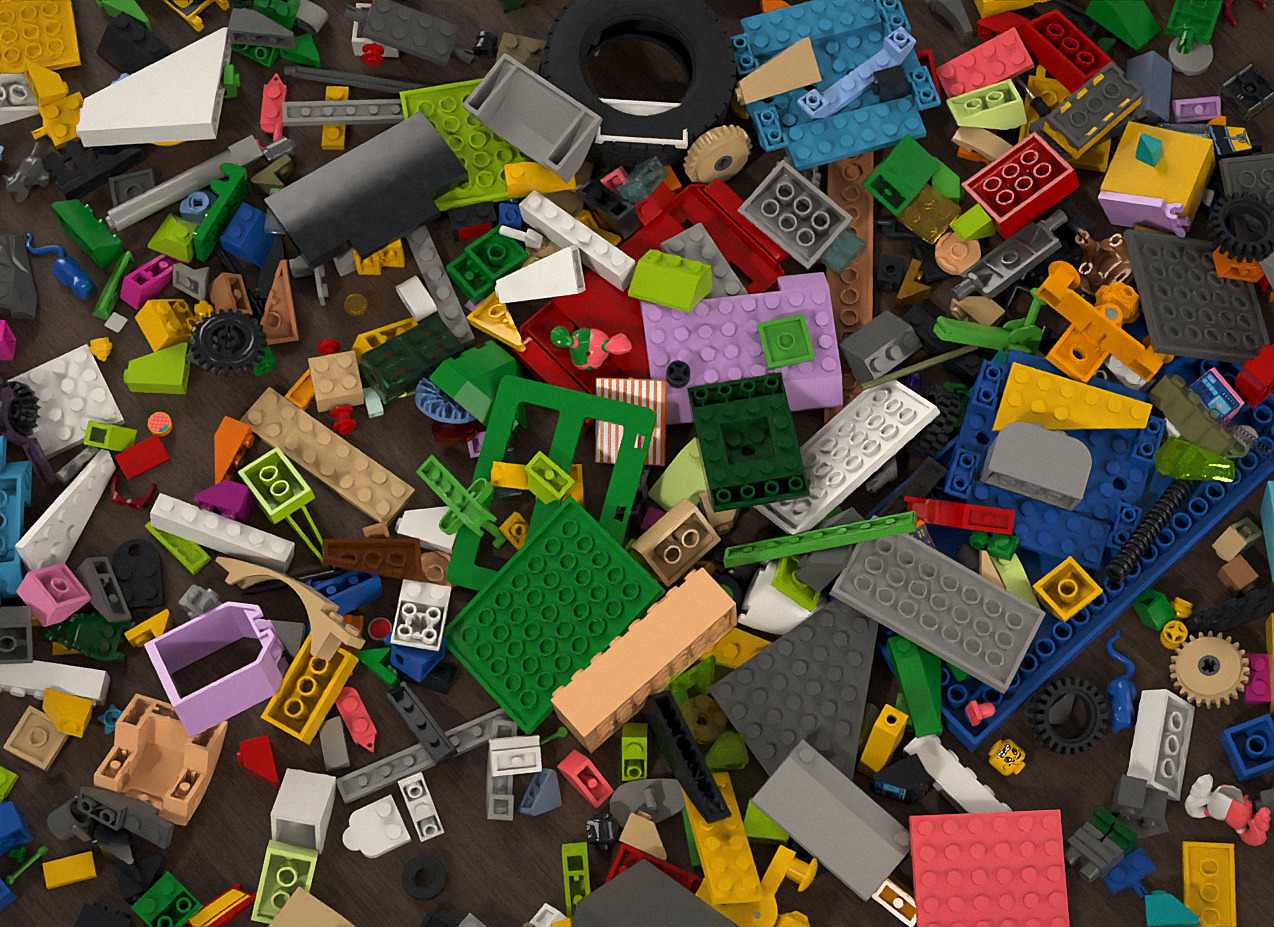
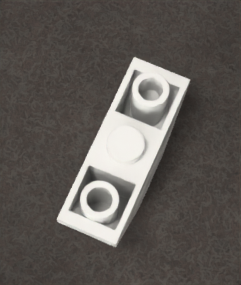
(421, 806)

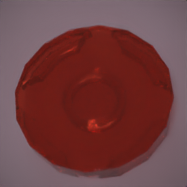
(448, 434)

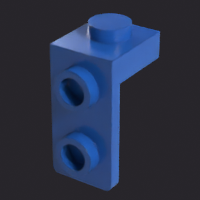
(510, 215)

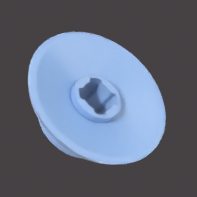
(193, 213)

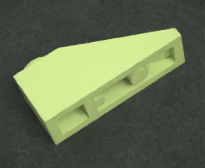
(1015, 579)

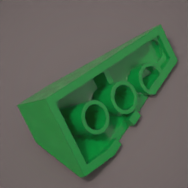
(919, 682)

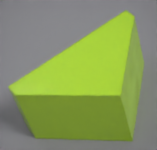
(973, 225)

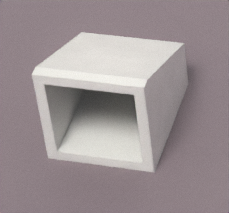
(303, 809)

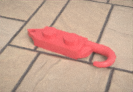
(272, 114)
(356, 718)

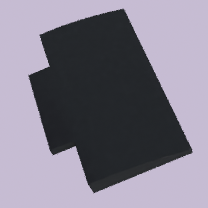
(369, 193)

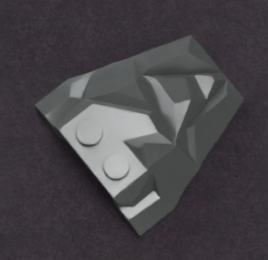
(16, 279)

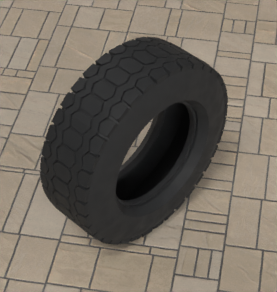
(679, 27)

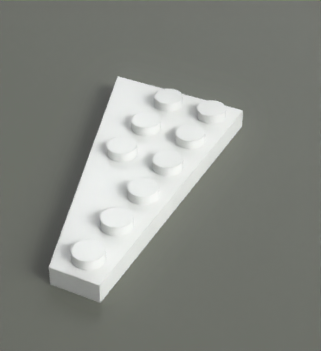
(59, 528)

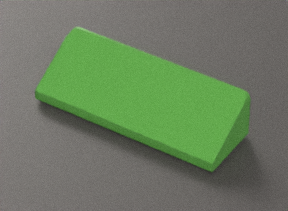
(114, 286)

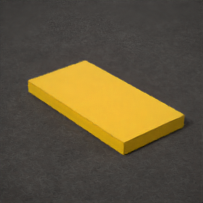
(1209, 882)

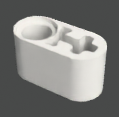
(416, 298)

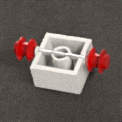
(369, 50)

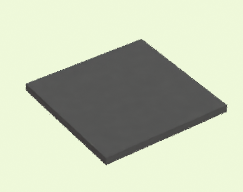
(1189, 305)

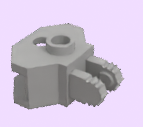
(199, 601)

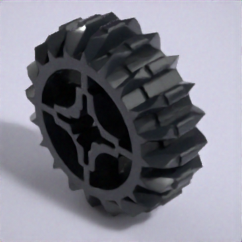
(22, 409)

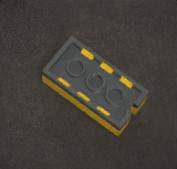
(1093, 110)

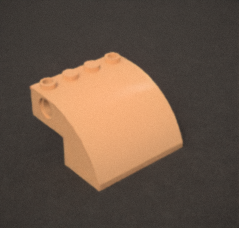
(159, 760)

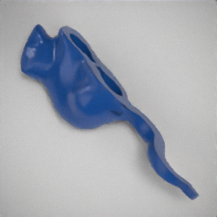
(65, 269)
(1121, 691)

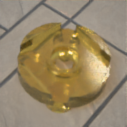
(711, 711)

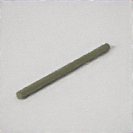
(922, 365)

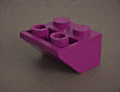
(228, 500)

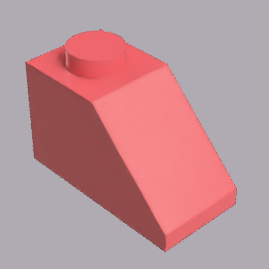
(585, 778)

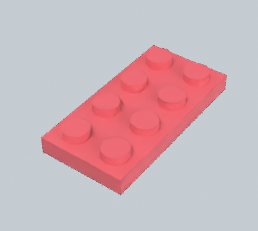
(985, 65)

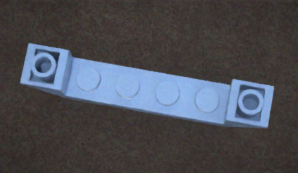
(824, 105)

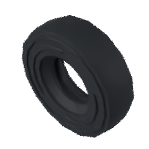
(413, 867)

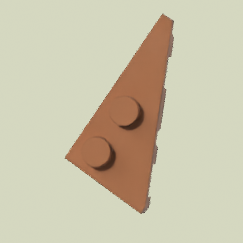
(279, 314)

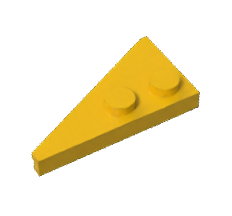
(496, 321)

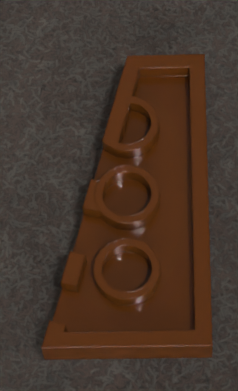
(384, 557)

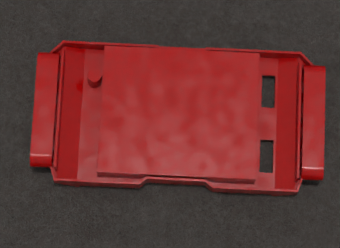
(614, 312)

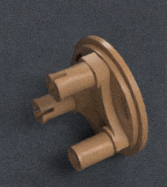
(1103, 262)

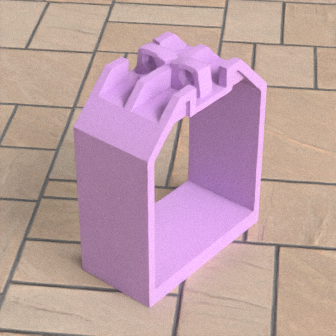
(233, 692)

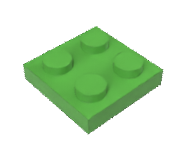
(785, 342)

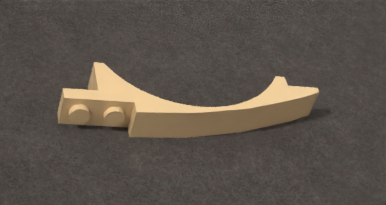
(326, 624)

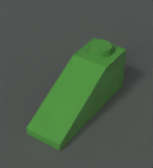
(130, 7)

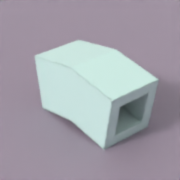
(372, 402)

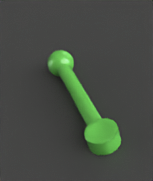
(562, 732)
(10, 879)

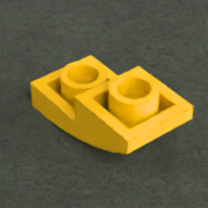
(515, 530)

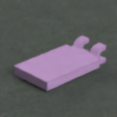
(1143, 211)

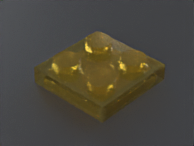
(929, 214)

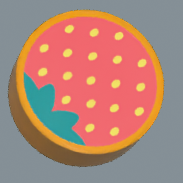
(160, 424)

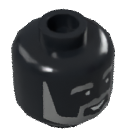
(602, 831)

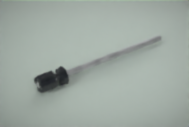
(1037, 102)

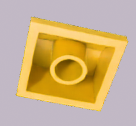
(1066, 590)

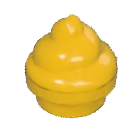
(101, 348)
(1181, 608)

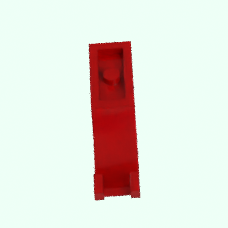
(962, 515)

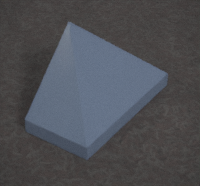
(541, 794)

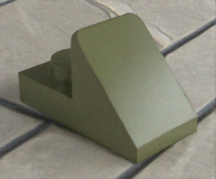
(272, 175)

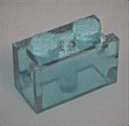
(640, 185)

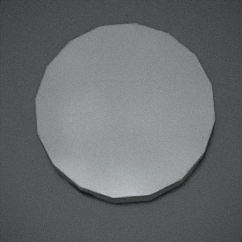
(1194, 62)

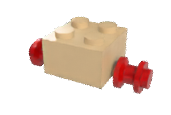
(336, 384)

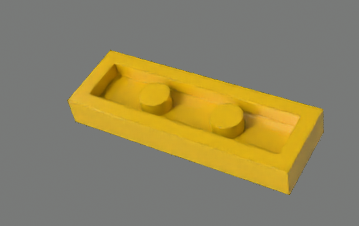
(335, 135)

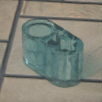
(843, 252)

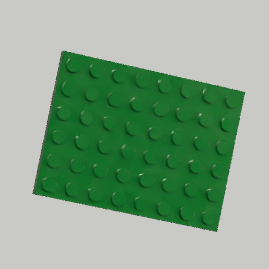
(550, 613)

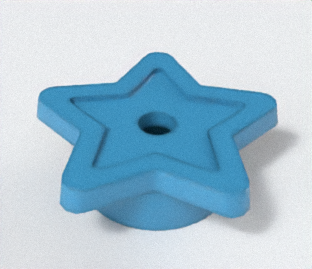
(107, 718)

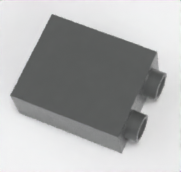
(645, 899)

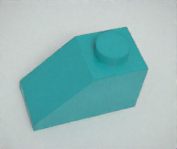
(1167, 911)

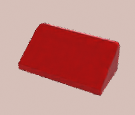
(142, 457)

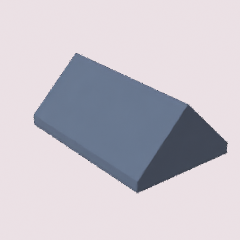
(1154, 77)

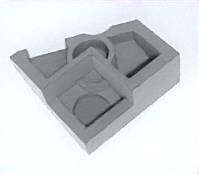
(74, 466)

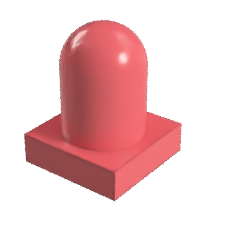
(977, 712)

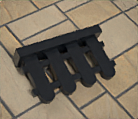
(91, 174)
(1233, 613)

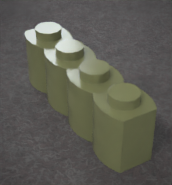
(1190, 415)

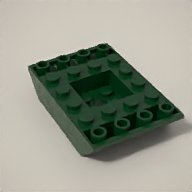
(740, 417)

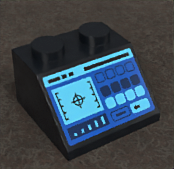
(902, 780)

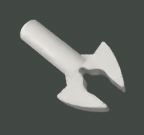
(531, 238)

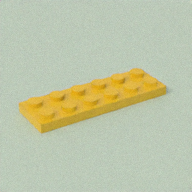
(725, 851)

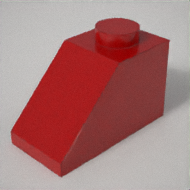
(654, 204)
(260, 760)

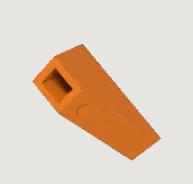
(230, 445)

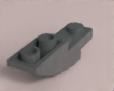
(125, 811)

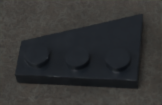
(1071, 12)

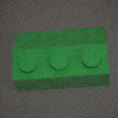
(88, 232)

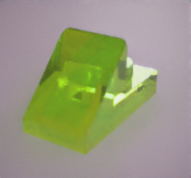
(699, 676)

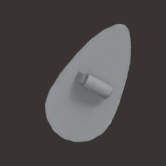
(652, 796)

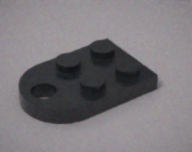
(139, 576)

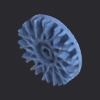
(439, 405)

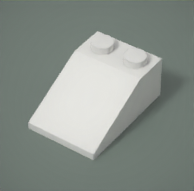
(16, 98)

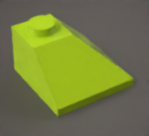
(175, 238)

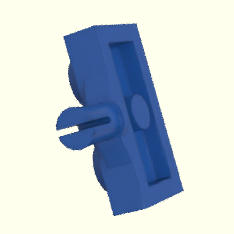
(1130, 873)

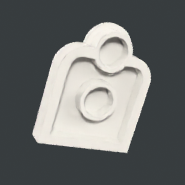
(376, 829)

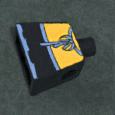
(1232, 142)

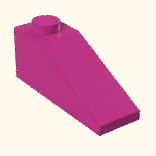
(148, 280)

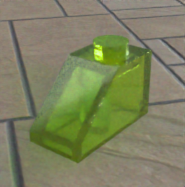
(727, 753)

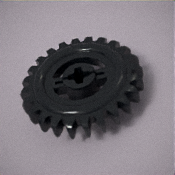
(233, 359)

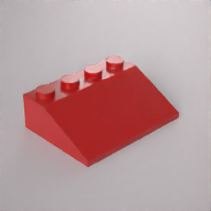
(1021, 184)

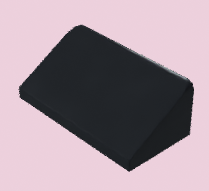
(437, 680)

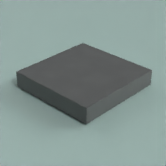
(131, 185)

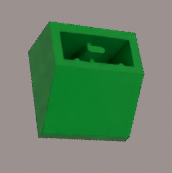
(167, 904)

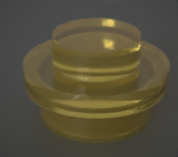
(355, 304)

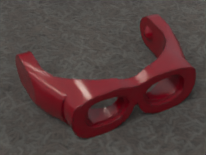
(1226, 5)
(138, 503)

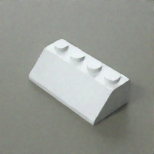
(1161, 741)

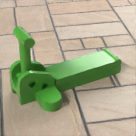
(1015, 334)
(464, 503)

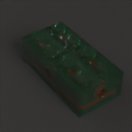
(407, 358)

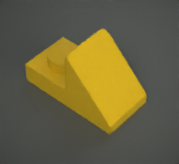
(148, 629)

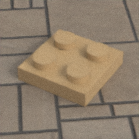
(36, 739)

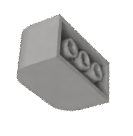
(1038, 464)

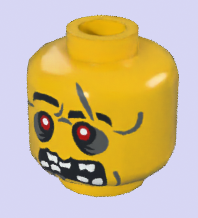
(1007, 757)

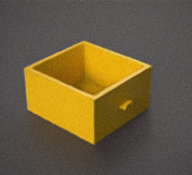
(1177, 177)

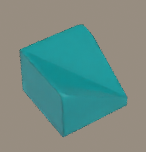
(1149, 150)

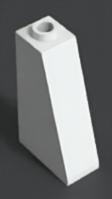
(548, 277)

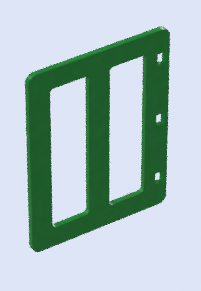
(573, 410)

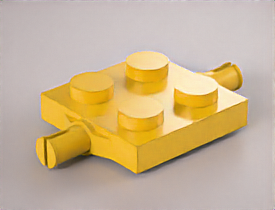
(61, 120)

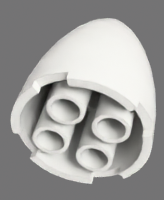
(770, 609)

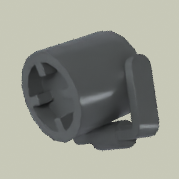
(69, 821)

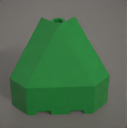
(476, 379)

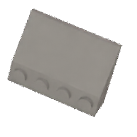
(795, 214)

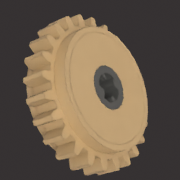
(717, 154)
(1207, 686)

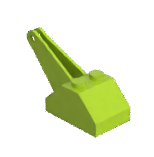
(280, 492)

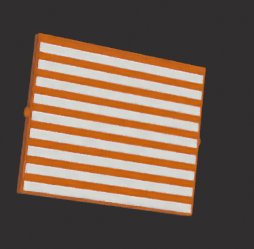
(639, 392)

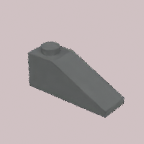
(255, 29)
(101, 584)

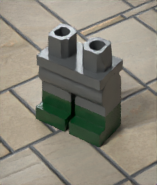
(1099, 845)

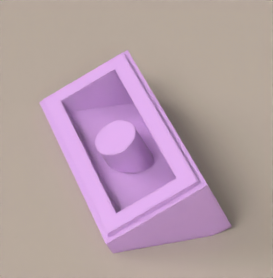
(1196, 109)

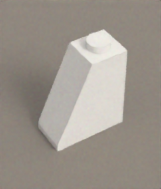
(425, 526)

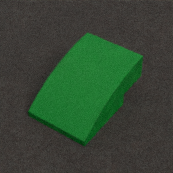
(485, 263)

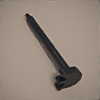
(337, 571)

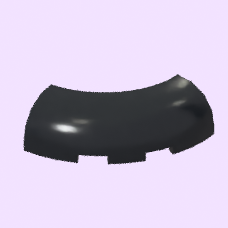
(1076, 222)

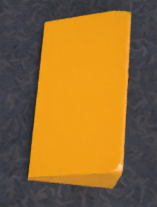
(897, 899)

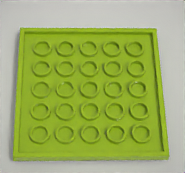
(474, 145)

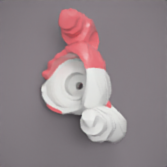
(1228, 805)

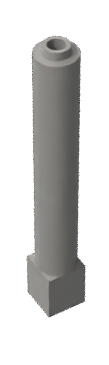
(241, 153)

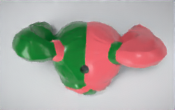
(589, 340)

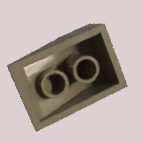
(522, 49)

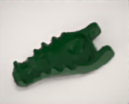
(91, 636)

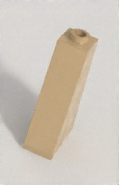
(782, 73)

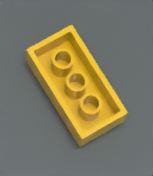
(308, 691)

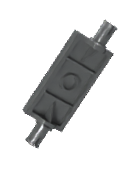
(410, 31)
(1011, 259)

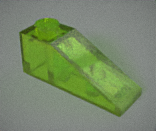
(1190, 462)

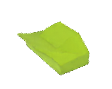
(547, 479)

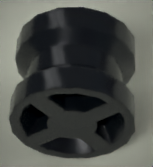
(485, 44)
(678, 369)

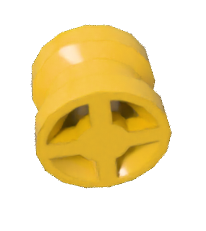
(1176, 630)

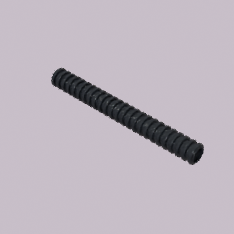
(1148, 529)

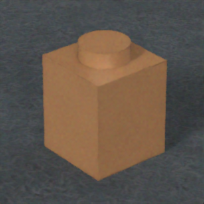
(1238, 576)

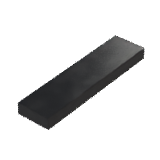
(421, 723)

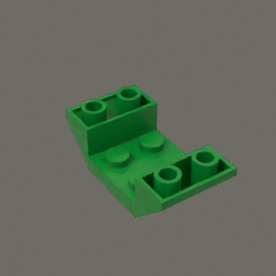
(281, 12)

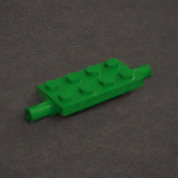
(1193, 22)

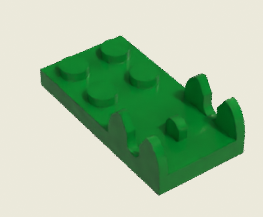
(224, 208)

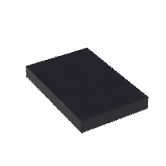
(926, 254)

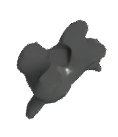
(28, 174)

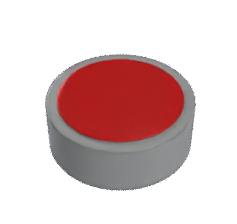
(379, 629)

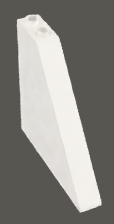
(163, 102)

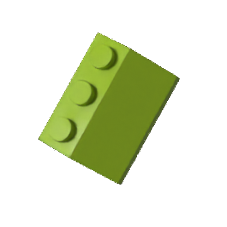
(671, 281)

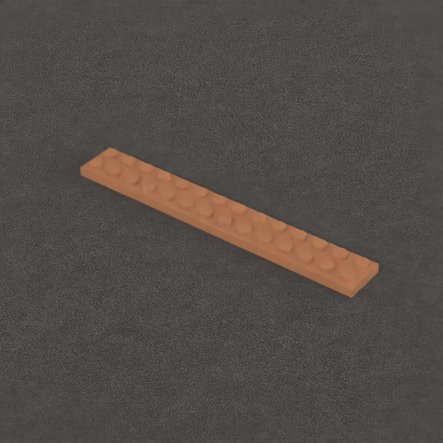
(853, 289)

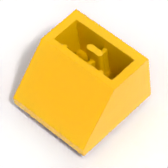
(166, 322)

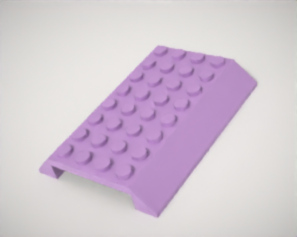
(724, 345)

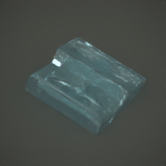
(1193, 129)

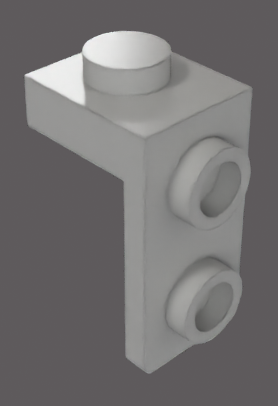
(300, 269)

